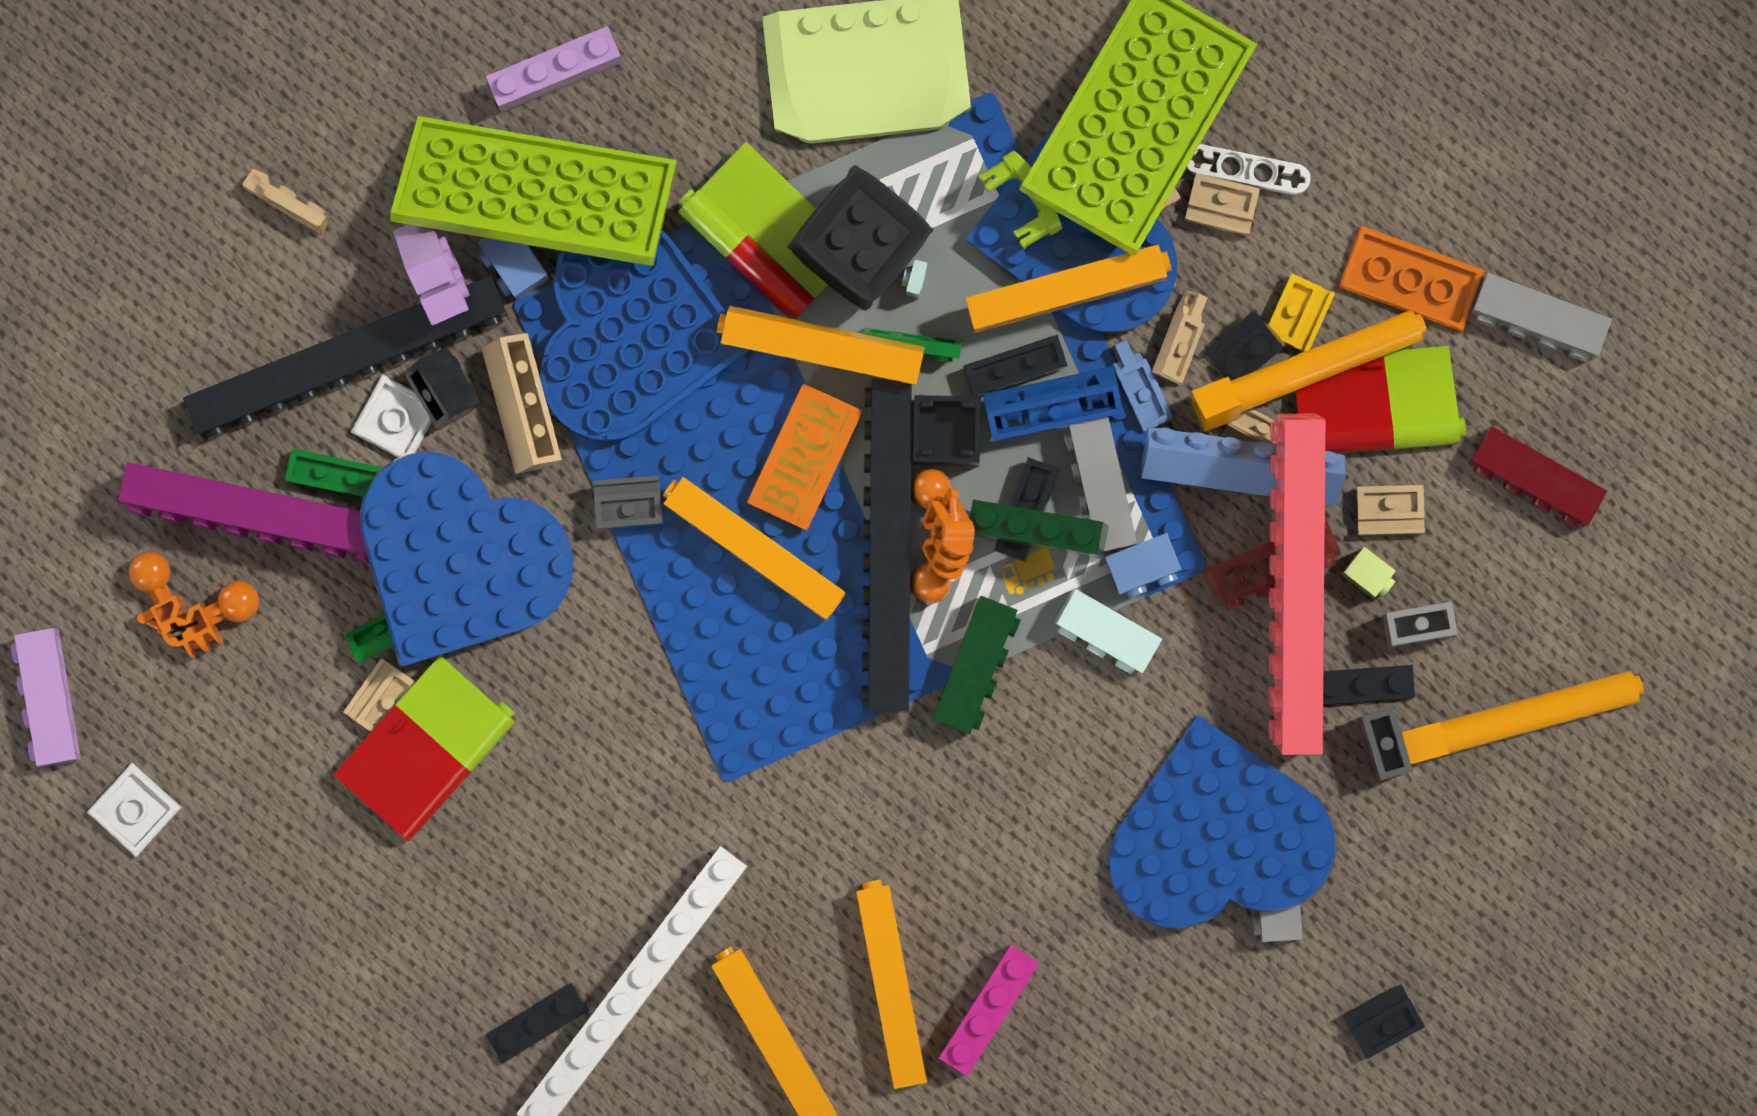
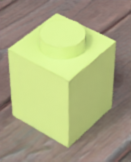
(1369, 573)

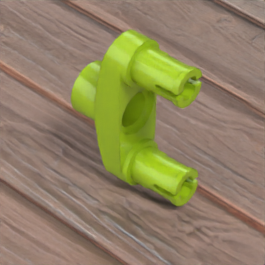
(1047, 220)

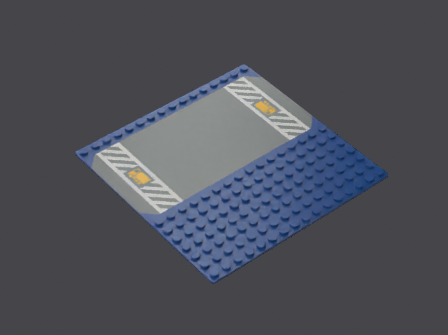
(748, 654)

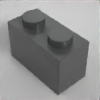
(1385, 744)

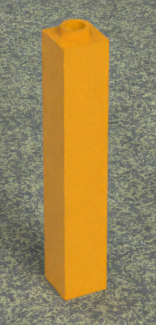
(1067, 288)
(821, 344)
(753, 548)
(891, 985)
(771, 1034)

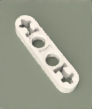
(1246, 173)

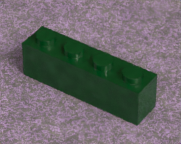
(1038, 528)
(975, 665)

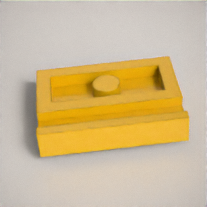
(1300, 312)

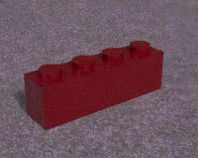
(1537, 477)

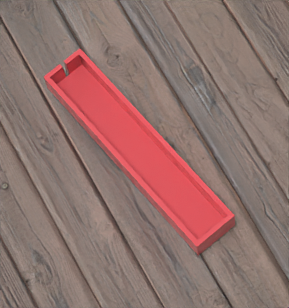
(1298, 583)

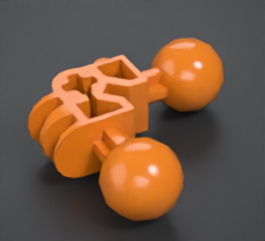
(950, 536)
(236, 602)

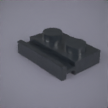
(1245, 347)
(1383, 1021)

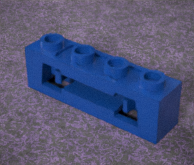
(1053, 403)

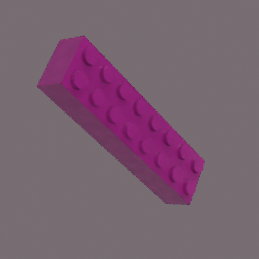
(242, 511)

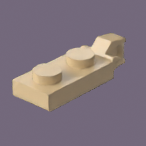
(284, 200)
(1181, 338)

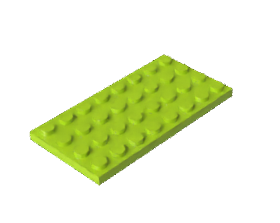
(1138, 119)
(534, 191)

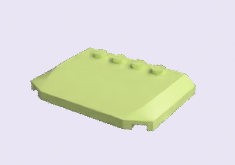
(866, 69)

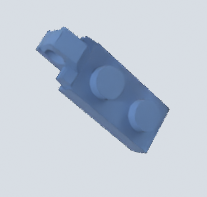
(1140, 388)

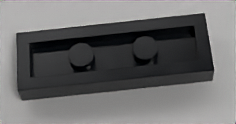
(1015, 366)
(1031, 493)
(1368, 684)
(537, 1023)

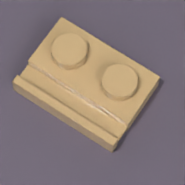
(1222, 204)
(1390, 510)
(378, 695)

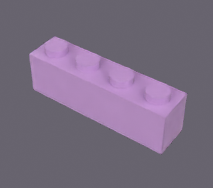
(554, 69)
(46, 697)

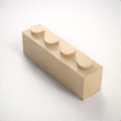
(521, 403)

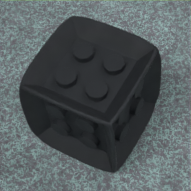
(860, 238)

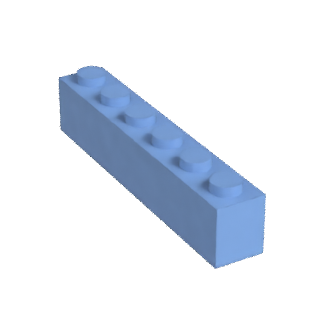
(1223, 463)

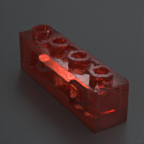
(1221, 585)

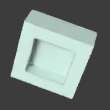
(914, 278)

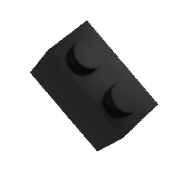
(442, 387)

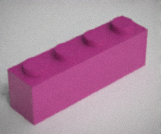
(988, 1010)

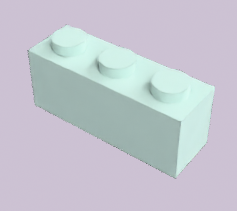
(1107, 632)

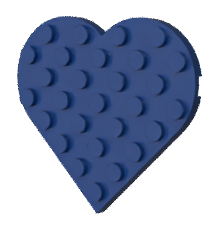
(1066, 250)
(630, 341)
(455, 560)
(1219, 832)

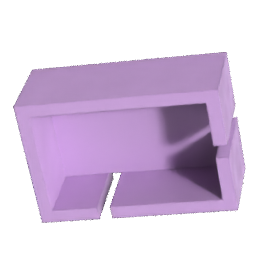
(432, 271)

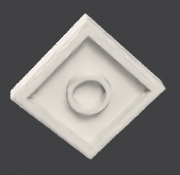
(393, 419)
(134, 809)

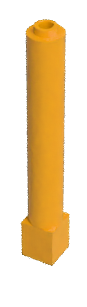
(1226, 399)
(1522, 716)

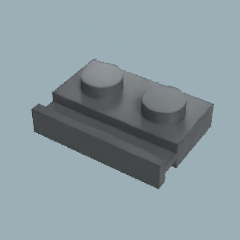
(627, 502)

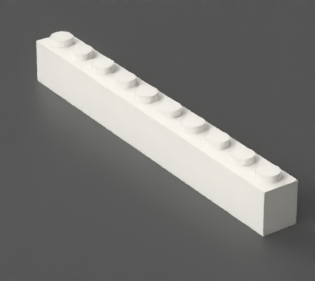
(635, 986)

